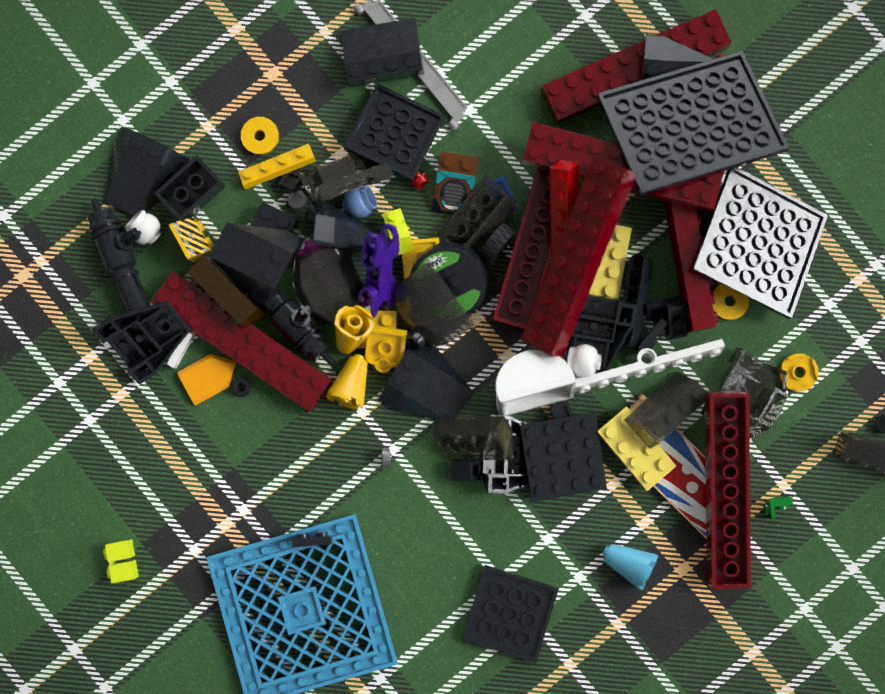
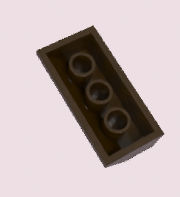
(225, 292)

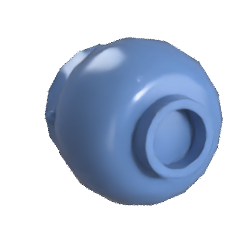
(359, 202)

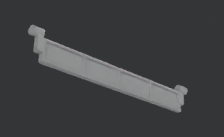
(432, 78)

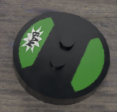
(460, 270)

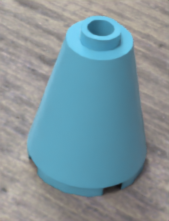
(630, 563)

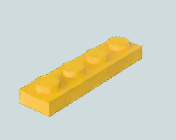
(276, 166)

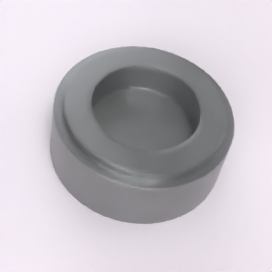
(298, 200)
(386, 458)

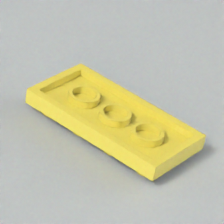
(611, 269)
(644, 463)

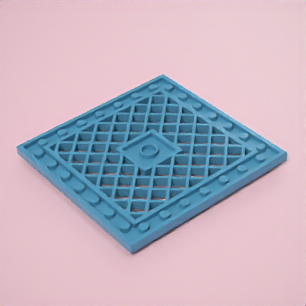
(302, 611)

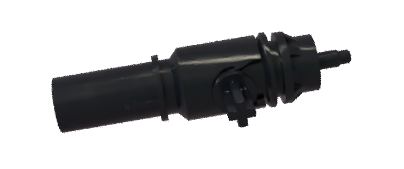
(117, 256)
(299, 327)

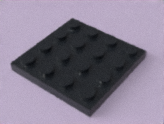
(394, 132)
(562, 456)
(510, 613)

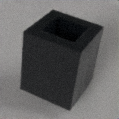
(465, 470)

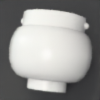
(147, 224)
(584, 360)

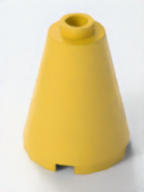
(352, 328)
(350, 383)

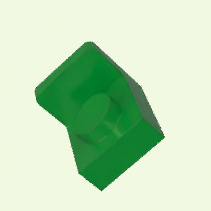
(780, 503)

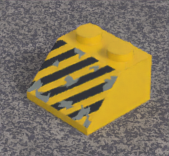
(192, 239)

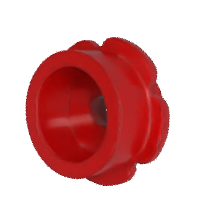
(420, 181)

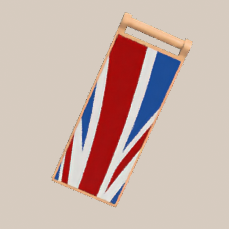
(673, 485)

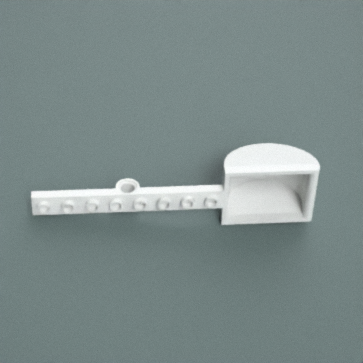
(541, 379)

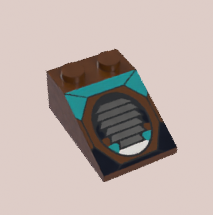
(454, 181)

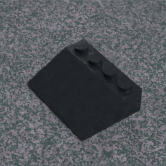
(382, 52)

